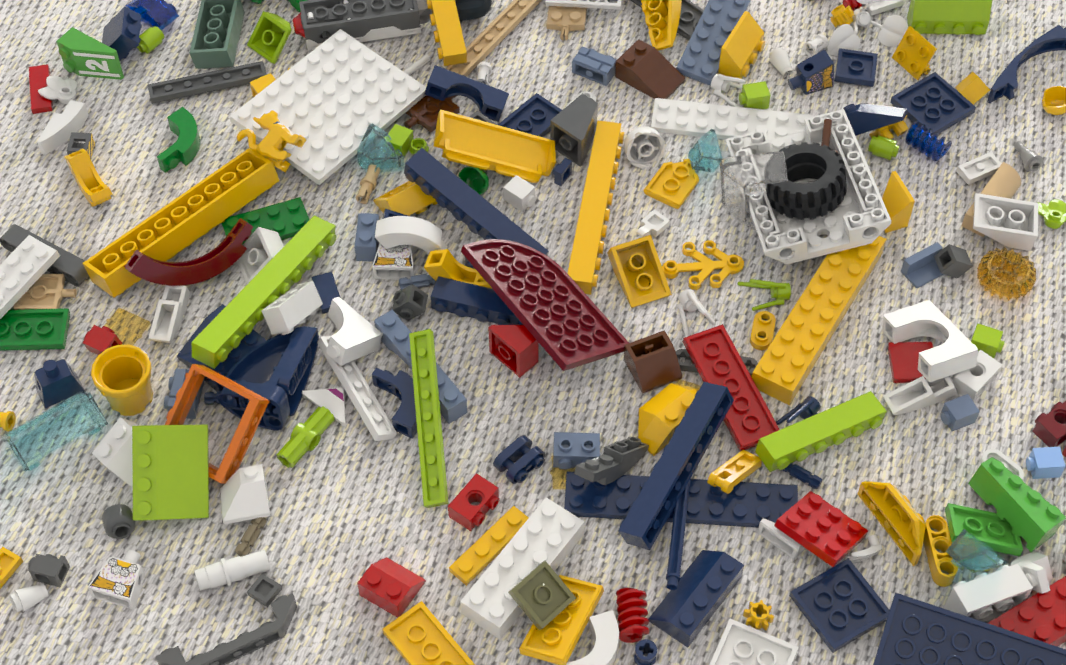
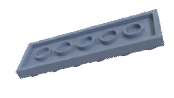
(703, 50)

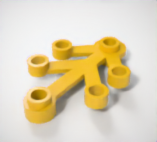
(704, 265)

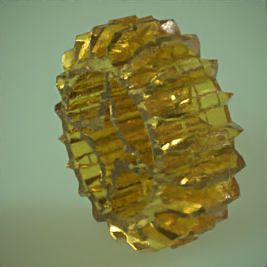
(1004, 279)

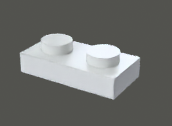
(979, 168)

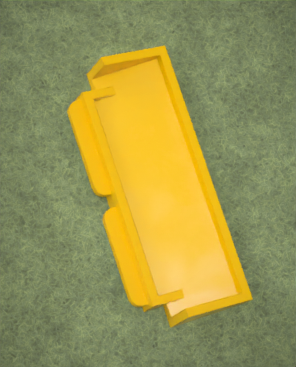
(494, 147)

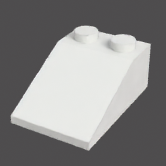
(1006, 220)
(116, 450)

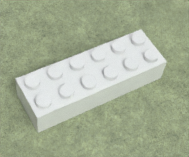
(545, 536)

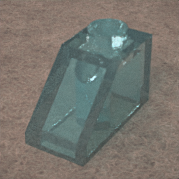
(706, 153)

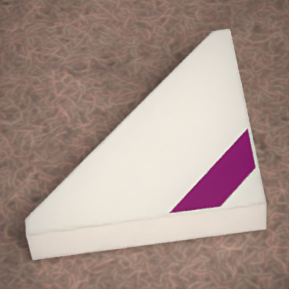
(331, 399)

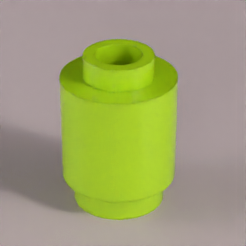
(150, 39)
(883, 147)

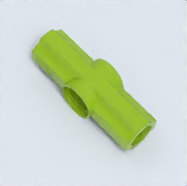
(305, 437)

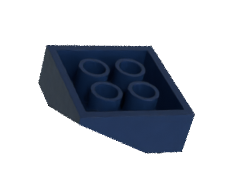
(247, 344)

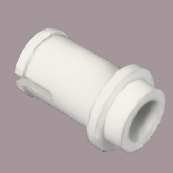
(483, 70)

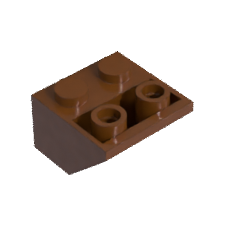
(652, 361)

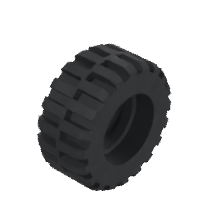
(810, 198)

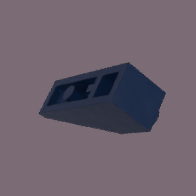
(871, 117)

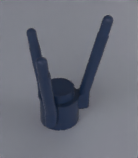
(806, 409)

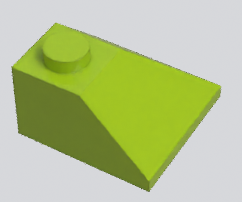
(270, 36)

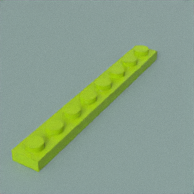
(428, 419)

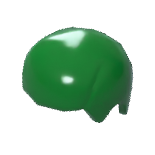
(475, 178)

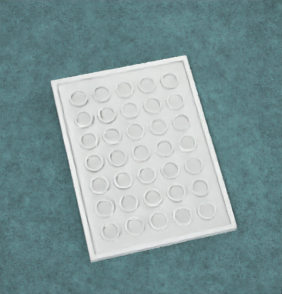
(332, 102)

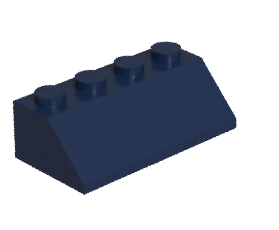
(697, 596)

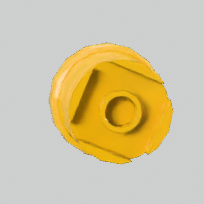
(124, 378)

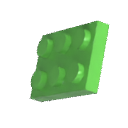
(985, 527)

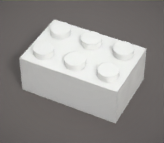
(990, 593)

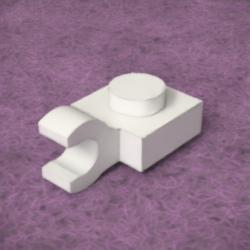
(653, 224)

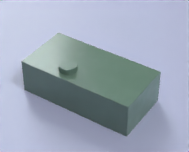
(217, 33)

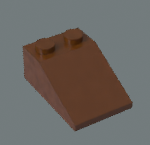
(648, 71)

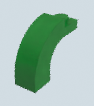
(187, 145)

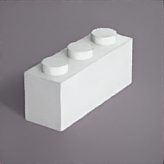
(292, 308)

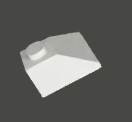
(260, 250)
(245, 495)

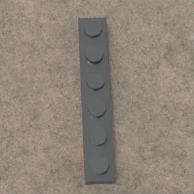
(205, 82)

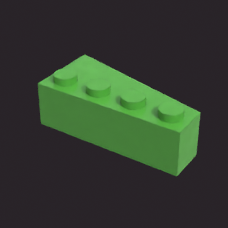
(1017, 503)

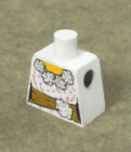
(393, 263)
(119, 581)

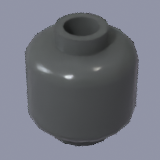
(118, 521)

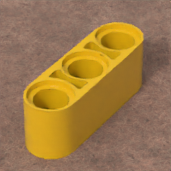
(942, 541)

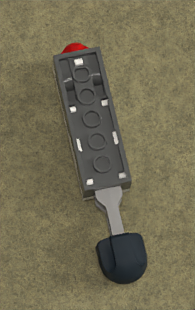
(372, 18)

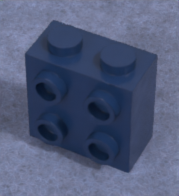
(123, 32)

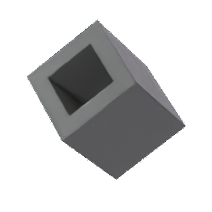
(953, 261)

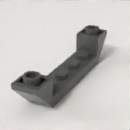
(246, 643)

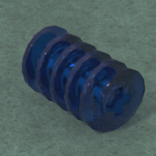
(926, 142)

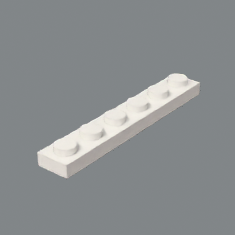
(361, 396)

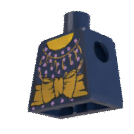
(814, 74)

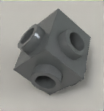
(409, 302)

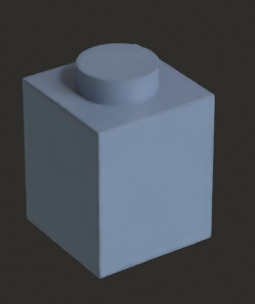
(959, 412)

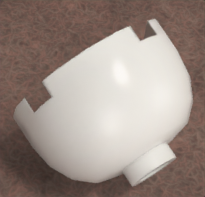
(644, 143)

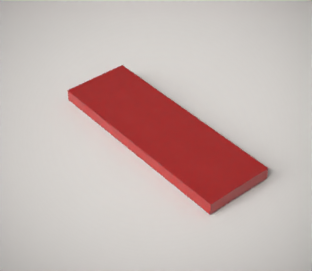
(722, 365)

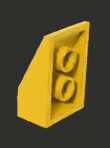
(639, 271)

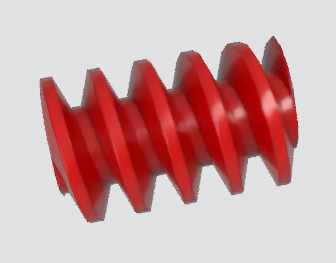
(632, 614)

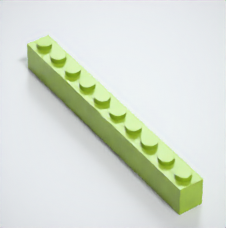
(267, 286)

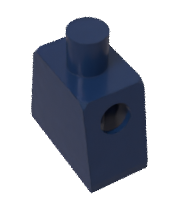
(56, 382)

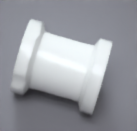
(815, 45)

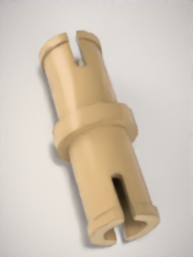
(368, 184)

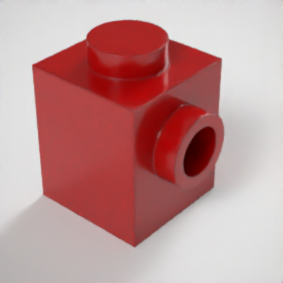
(100, 339)

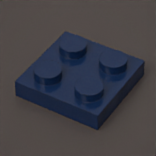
(856, 67)

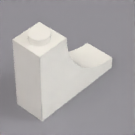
(354, 336)

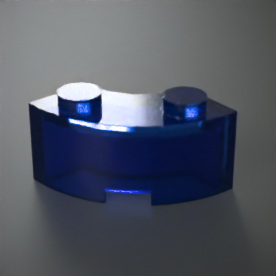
(154, 12)

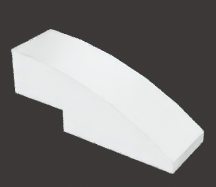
(61, 125)
(169, 313)
(919, 394)

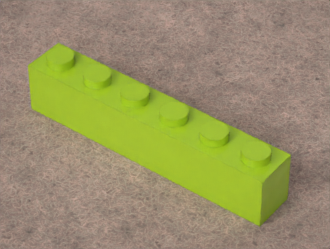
(820, 431)

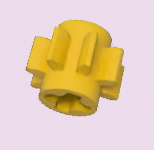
(842, 15)
(761, 609)

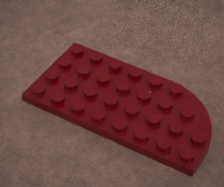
(546, 302)

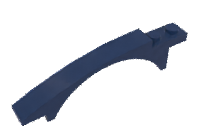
(1007, 81)

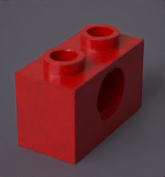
(479, 491)

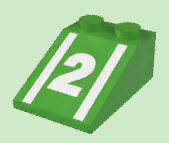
(88, 56)

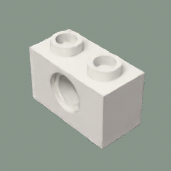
(985, 373)

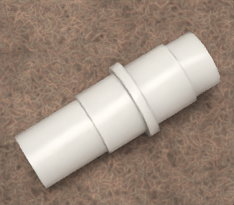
(231, 570)

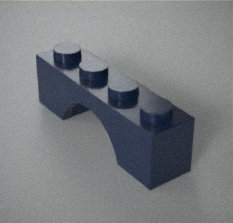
(446, 83)

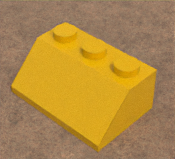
(741, 47)
(405, 199)

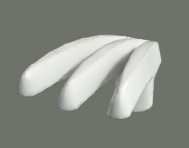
(867, 553)

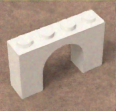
(926, 320)

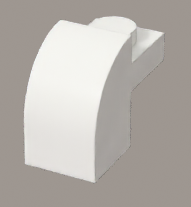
(1036, 569)

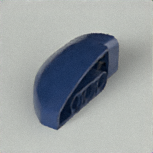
(276, 372)

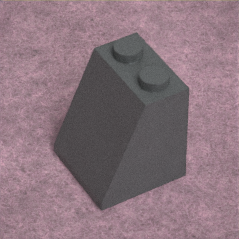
(575, 129)

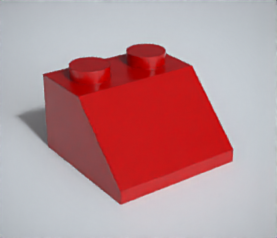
(514, 347)
(389, 586)

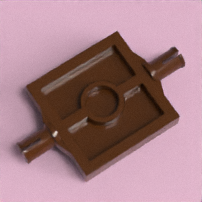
(426, 112)

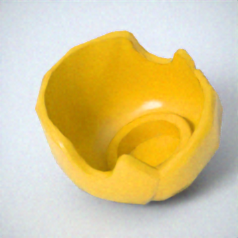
(1054, 100)

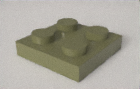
(542, 595)

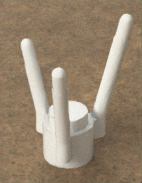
(722, 83)
(690, 302)

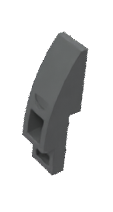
(614, 462)

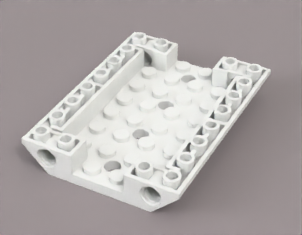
(853, 222)

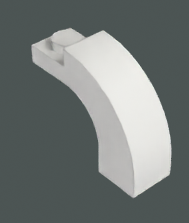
(409, 231)
(606, 637)

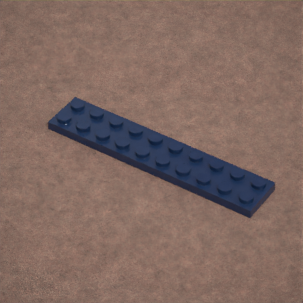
(706, 504)

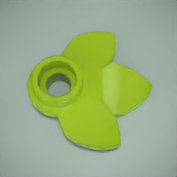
(1053, 213)

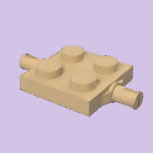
(566, 19)
(45, 293)

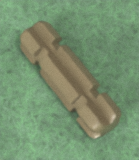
(250, 536)

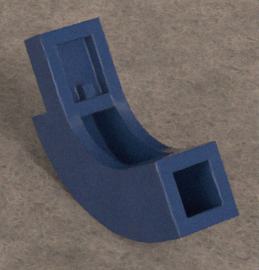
(402, 387)

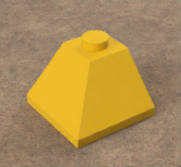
(897, 202)

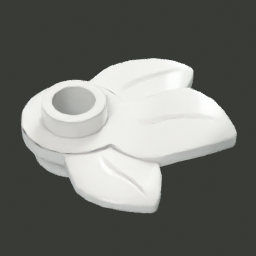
(59, 89)

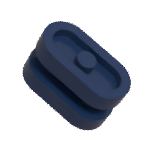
(519, 459)

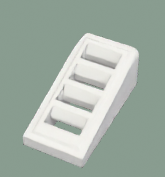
(779, 539)

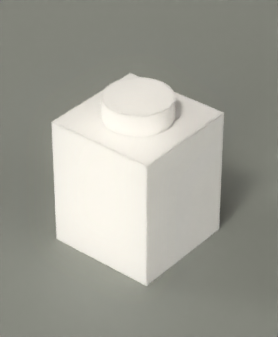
(519, 193)

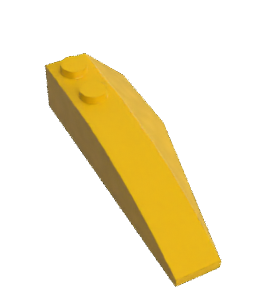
(662, 21)

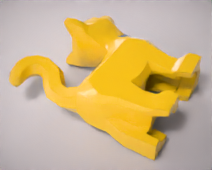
(275, 140)

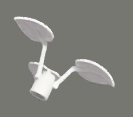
(889, 35)

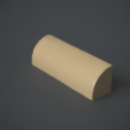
(1002, 184)

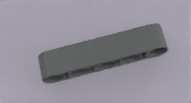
(66, 264)

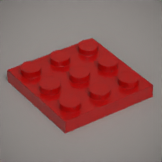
(821, 528)

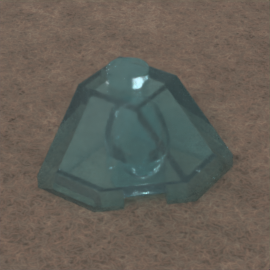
(378, 151)
(973, 554)

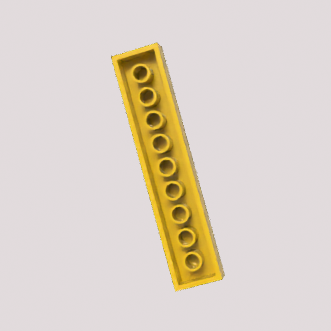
(183, 220)
(814, 320)

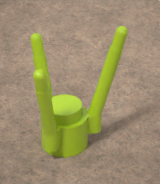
(779, 291)

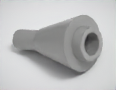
(1029, 158)

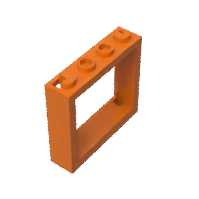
(245, 429)

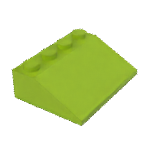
(949, 16)
(170, 472)

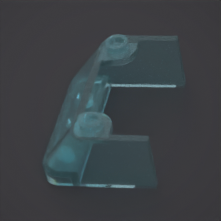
(53, 429)

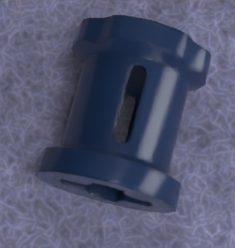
(642, 647)

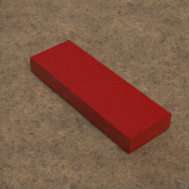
(37, 80)

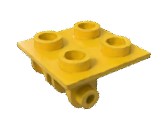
(914, 53)

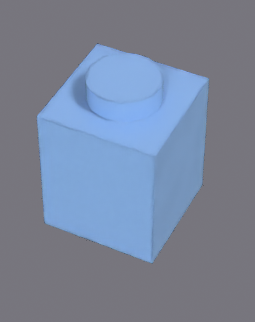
(1045, 462)

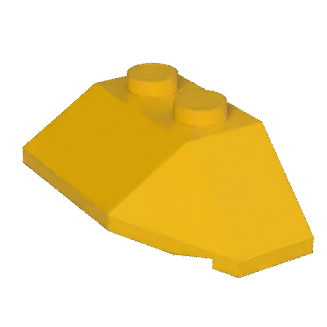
(663, 414)
(895, 516)

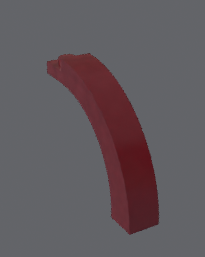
(193, 270)

